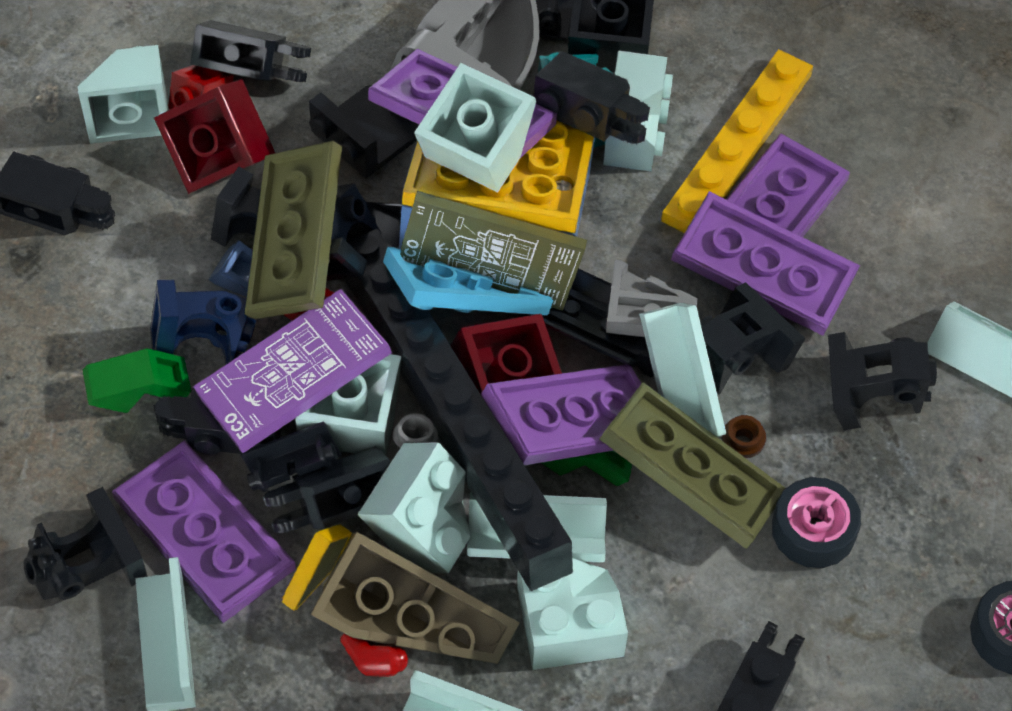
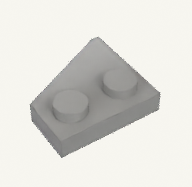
(633, 296)

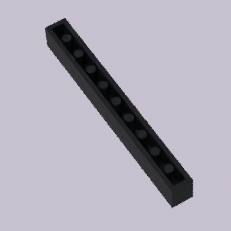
(464, 423)

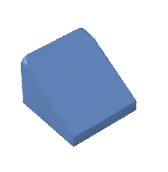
(234, 269)

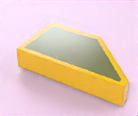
(316, 564)

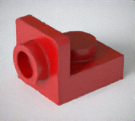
(193, 82)

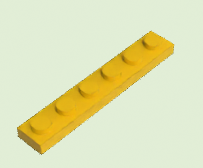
(740, 137)

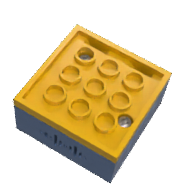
(541, 189)

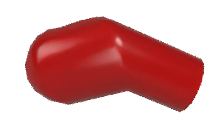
(375, 660)

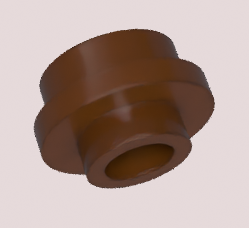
(749, 427)

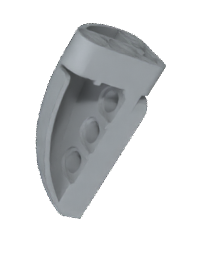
(483, 34)

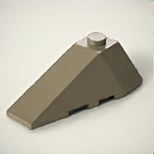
(398, 603)

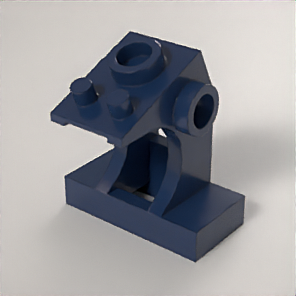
(199, 315)

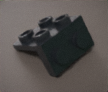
(364, 130)

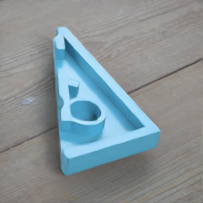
(458, 288)

